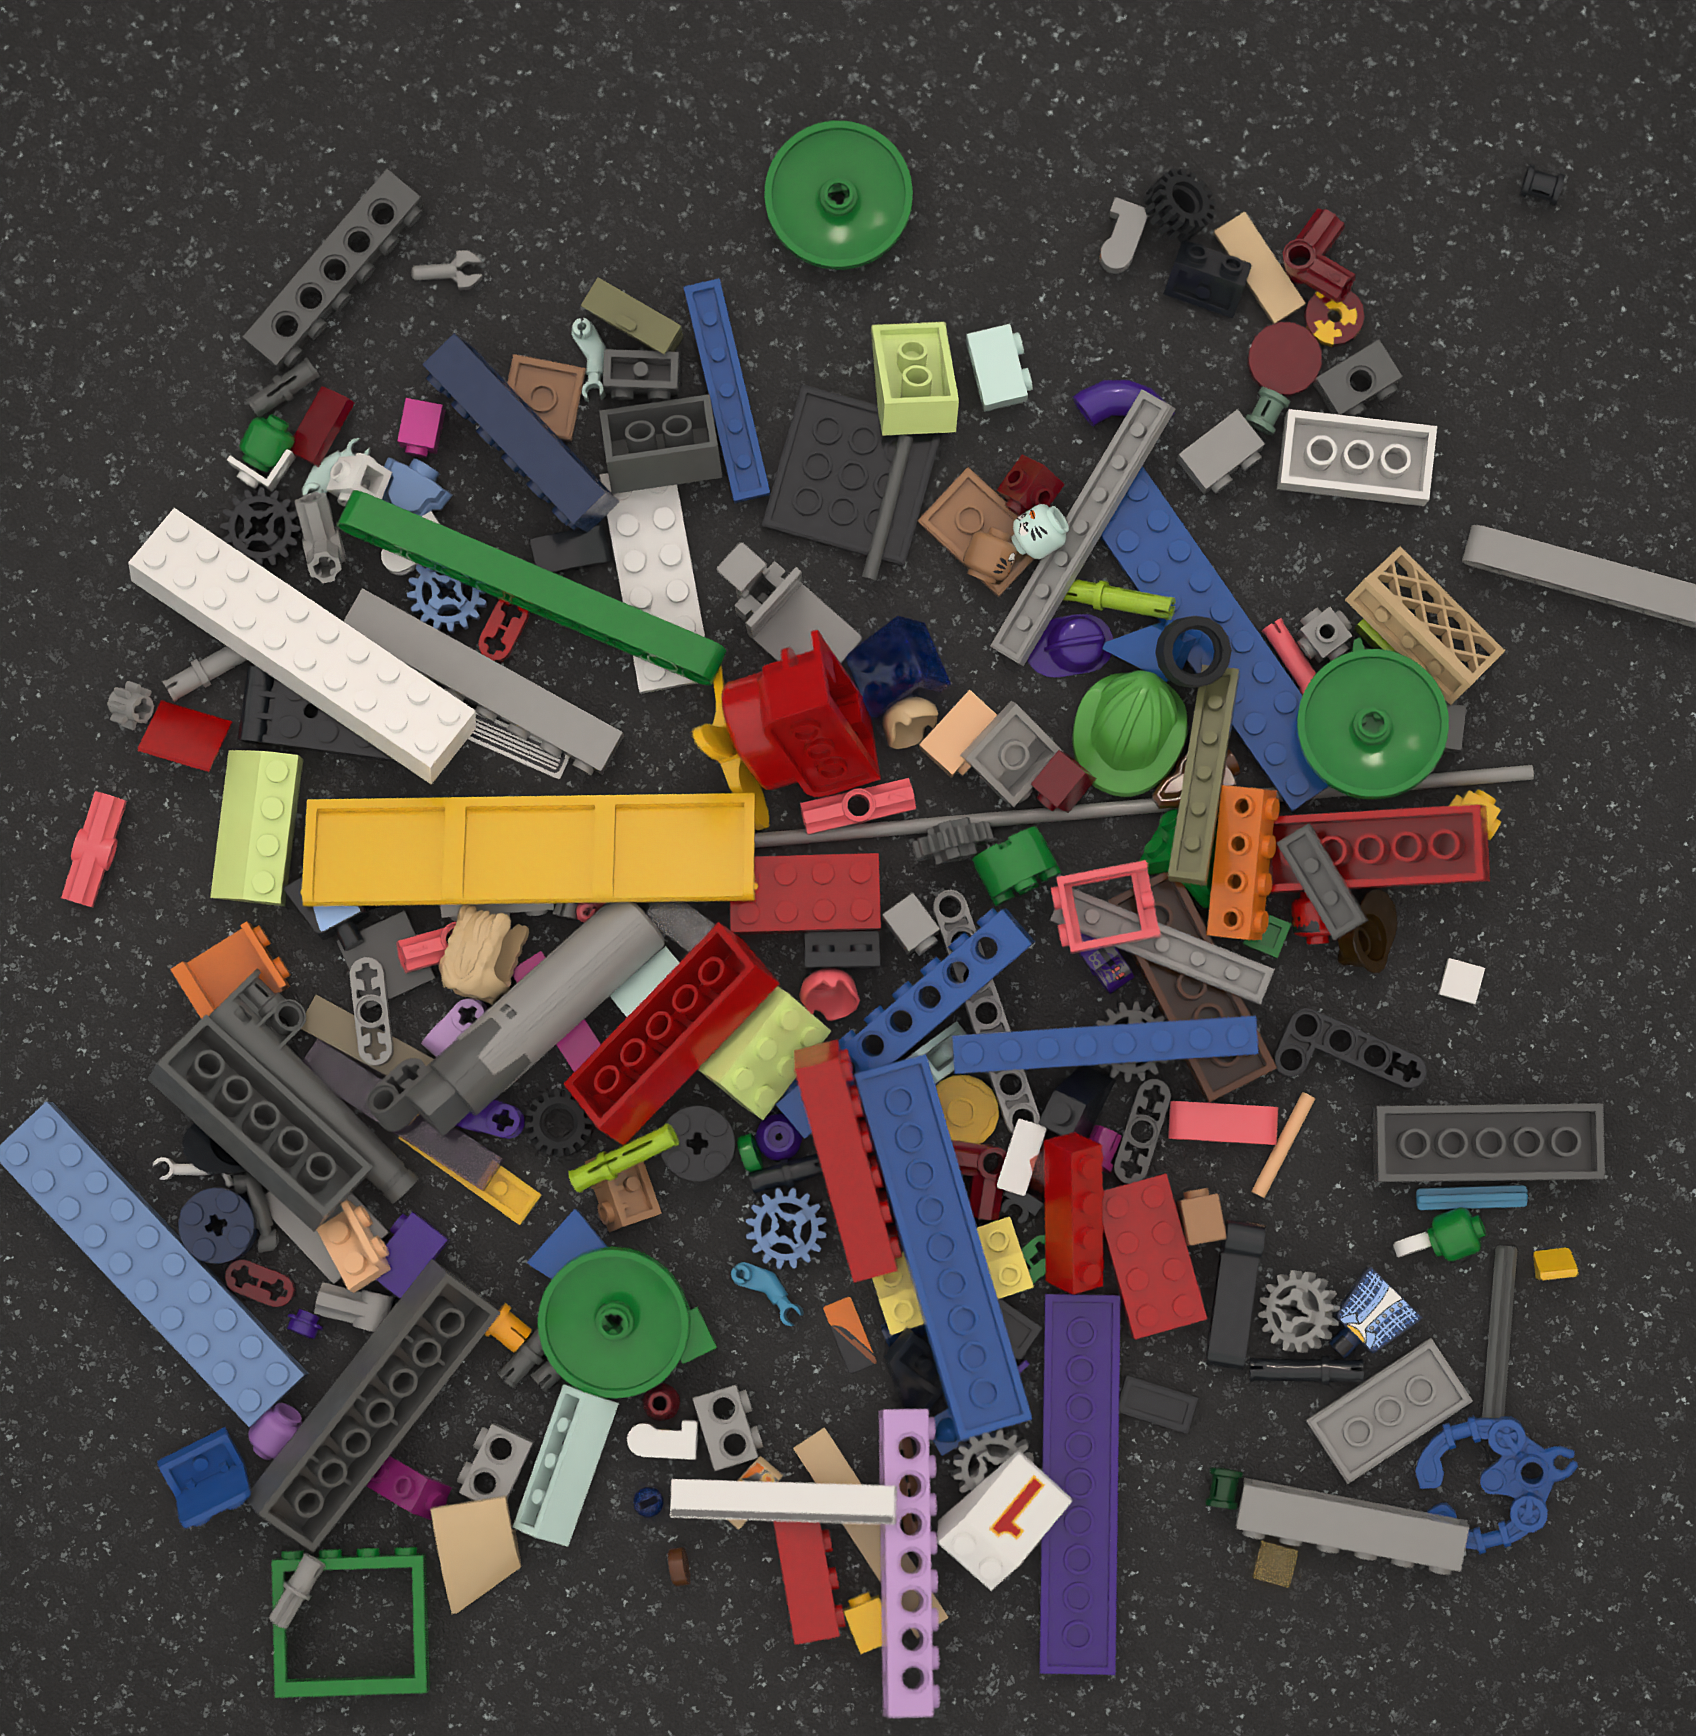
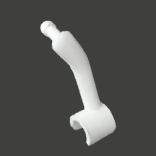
(186, 1169)

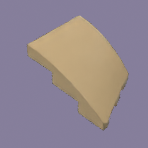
(474, 1548)

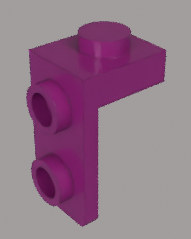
(409, 1488)

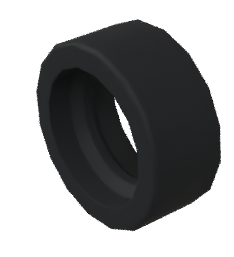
(1220, 643)

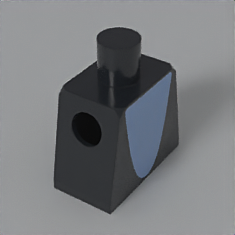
(331, 920)

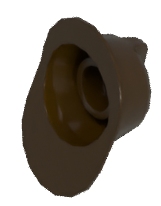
(1371, 942)

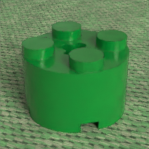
(1016, 865)

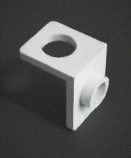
(253, 479)

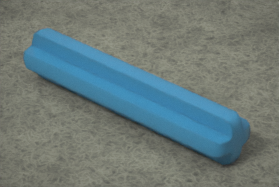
(1471, 1197)

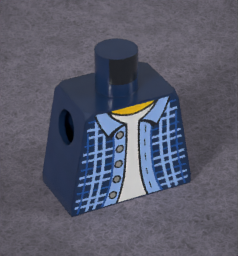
(1371, 1315)

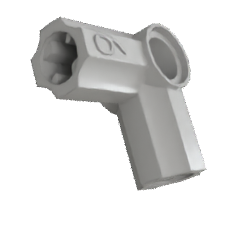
(321, 540)

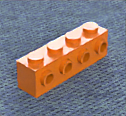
(1242, 863)

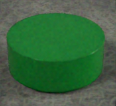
(749, 1152)

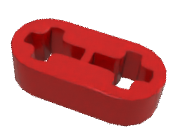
(511, 633)

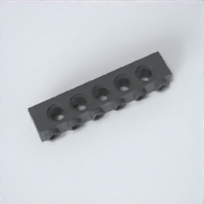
(385, 193)

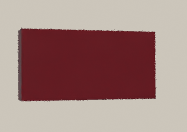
(321, 425)

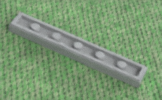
(1172, 949)

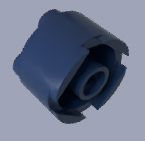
(199, 1215)

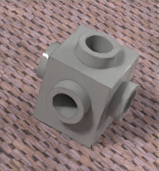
(1314, 644)

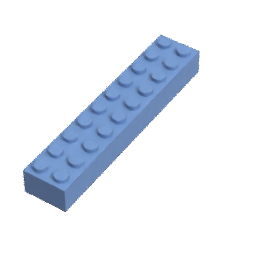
(150, 1263)

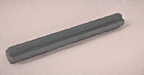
(1499, 1331)

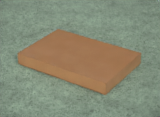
(968, 508)

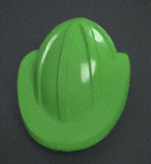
(1129, 732)

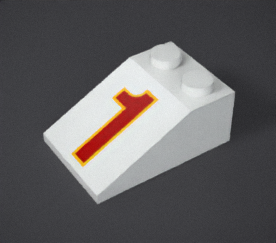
(1002, 1519)

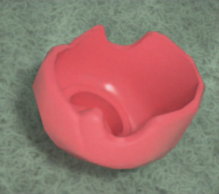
(830, 992)

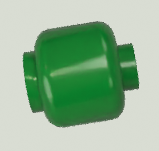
(266, 442)
(1456, 1234)

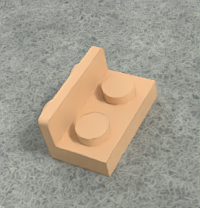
(353, 1247)

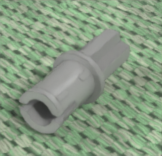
(296, 1590)

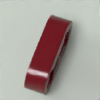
(256, 1291)

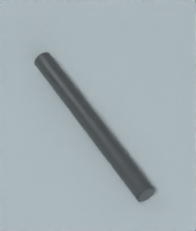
(887, 507)

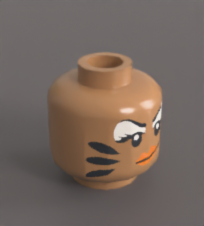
(990, 555)

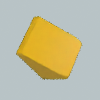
(1554, 1264)

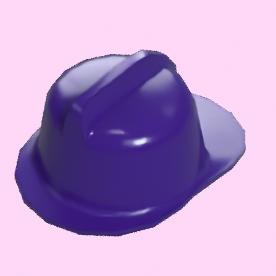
(1071, 646)

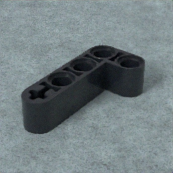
(1352, 1056)
(1234, 1294)

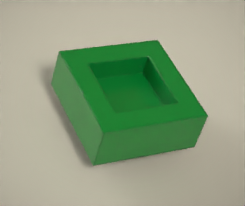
(1272, 939)

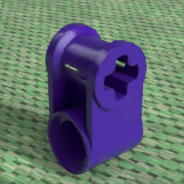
(487, 1120)

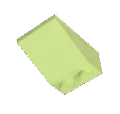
(914, 378)

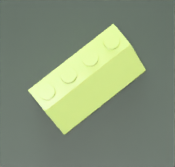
(256, 827)

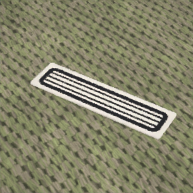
(497, 738)

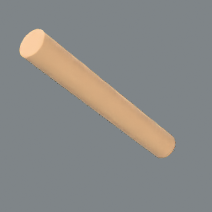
(1283, 1145)

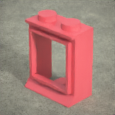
(1064, 899)

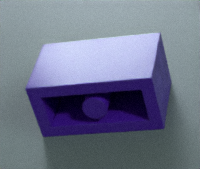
(410, 1251)

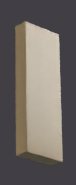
(1266, 278)

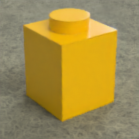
(865, 1621)

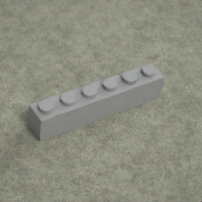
(1352, 1525)

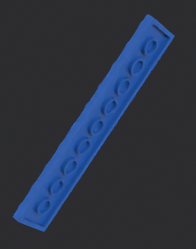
(1167, 562)
(942, 1247)

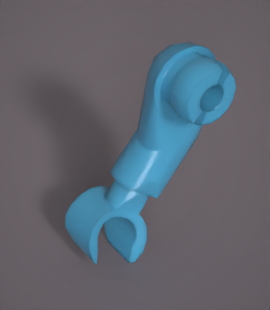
(766, 1282)

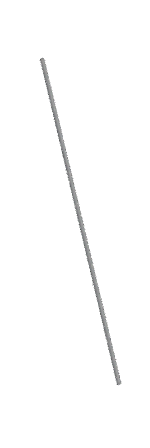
(1092, 810)

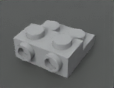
(1010, 754)

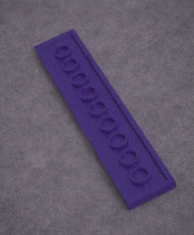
(1081, 1459)

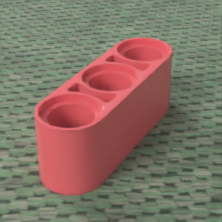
(1223, 1123)

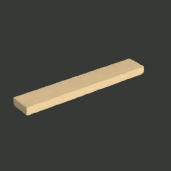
(829, 1466)

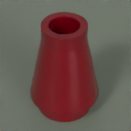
(669, 1394)

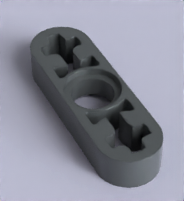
(1159, 1107)

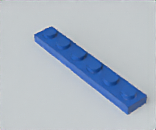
(727, 390)

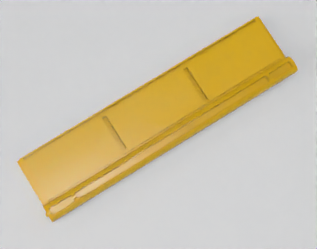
(529, 850)

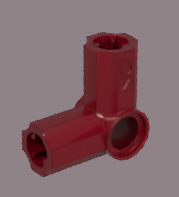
(1314, 243)
(983, 1191)

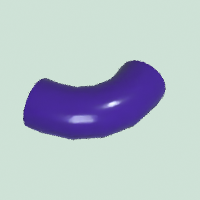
(1109, 399)

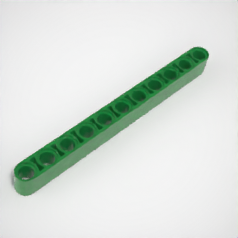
(531, 587)

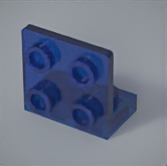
(895, 664)

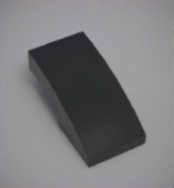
(571, 550)

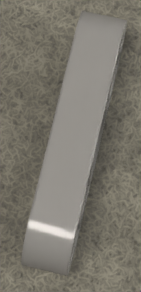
(360, 1023)

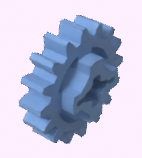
(437, 606)
(771, 1238)

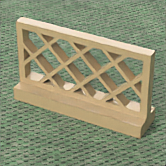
(1413, 634)

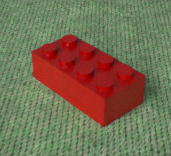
(811, 895)
(1150, 1257)

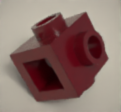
(1029, 485)

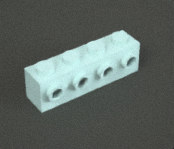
(568, 1465)

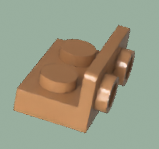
(626, 1198)

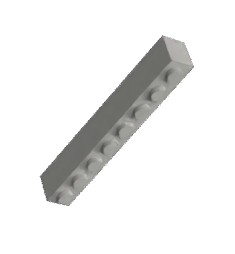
(488, 685)

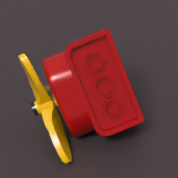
(791, 726)

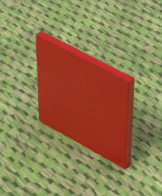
(185, 736)

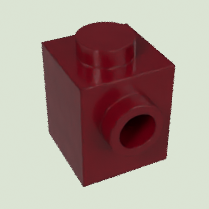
(1062, 782)

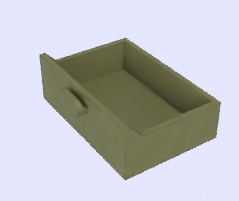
(633, 317)

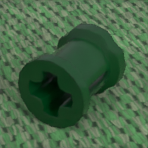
(1224, 1488)

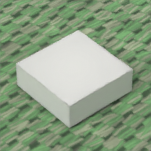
(1461, 981)

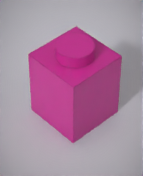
(421, 427)

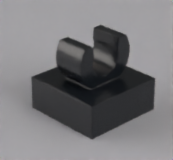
(1030, 1203)

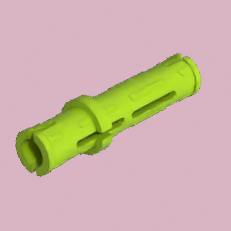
(1127, 600)
(610, 1164)

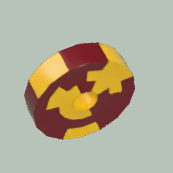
(1330, 332)

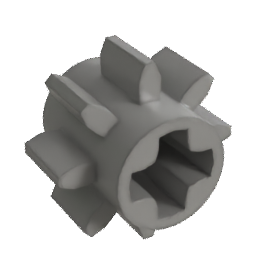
(130, 705)

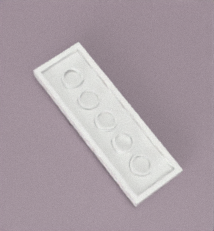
(654, 568)

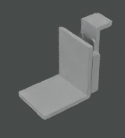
(788, 613)

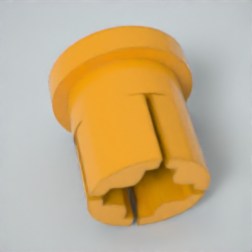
(508, 1329)

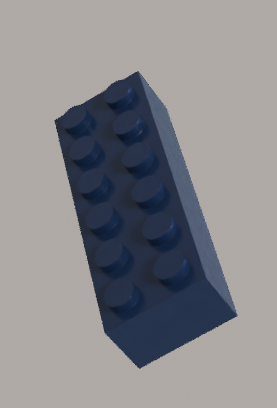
(526, 439)

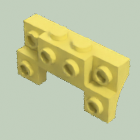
(1005, 1266)

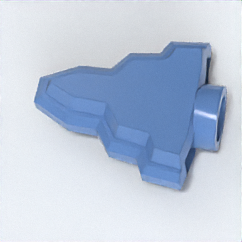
(414, 487)

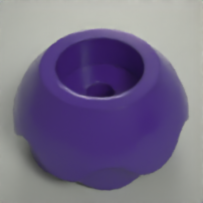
(769, 1145)

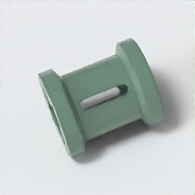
(1267, 411)

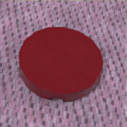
(1285, 358)

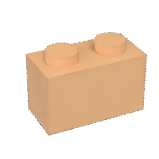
(956, 733)

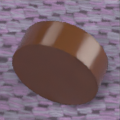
(679, 1566)

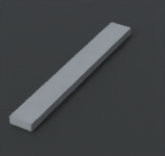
(1086, 524)

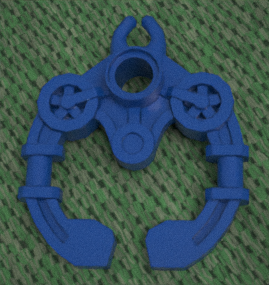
(1503, 1477)

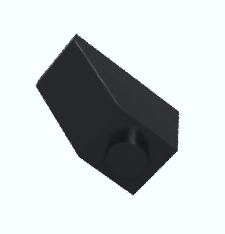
(1077, 1102)

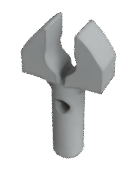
(444, 271)

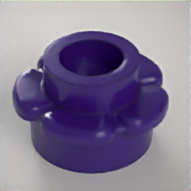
(304, 1324)

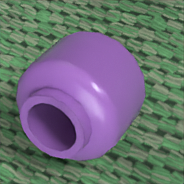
(274, 1430)

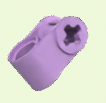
(452, 1026)

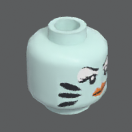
(1039, 531)

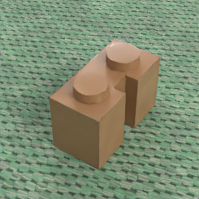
(1201, 1217)

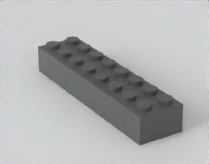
(372, 1405)

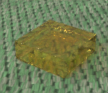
(1275, 1564)

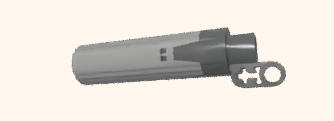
(520, 1024)

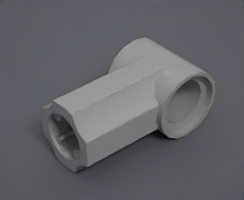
(362, 1308)

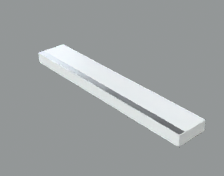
(783, 1501)

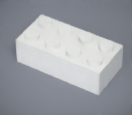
(1357, 457)

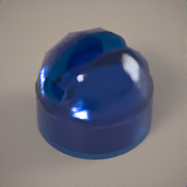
(645, 1494)

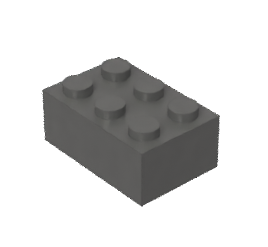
(660, 444)

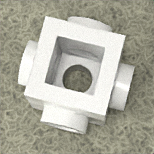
(360, 474)

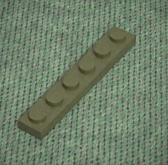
(1203, 779)

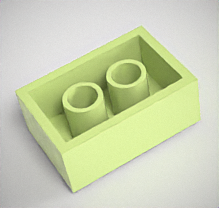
(758, 1057)

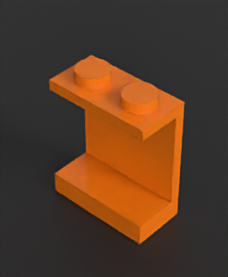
(226, 966)

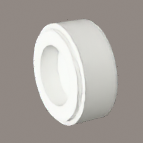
(1412, 1244)

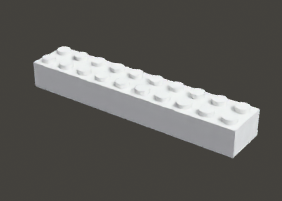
(302, 645)

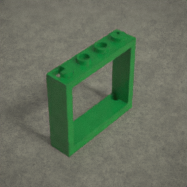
(370, 1685)

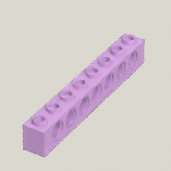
(898, 1699)

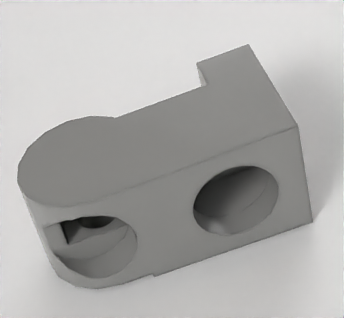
(1120, 248)

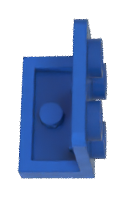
(206, 1478)

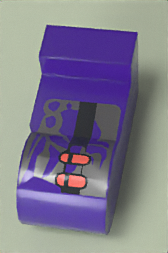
(1107, 966)

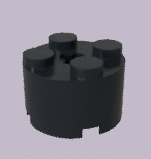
(712, 1160)

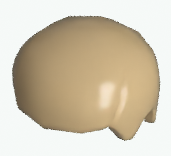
(906, 721)

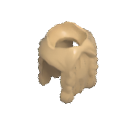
(482, 954)

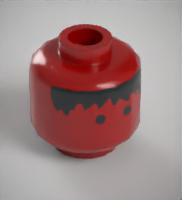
(1307, 921)

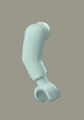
(593, 349)
(320, 476)

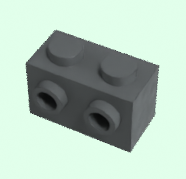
(641, 373)

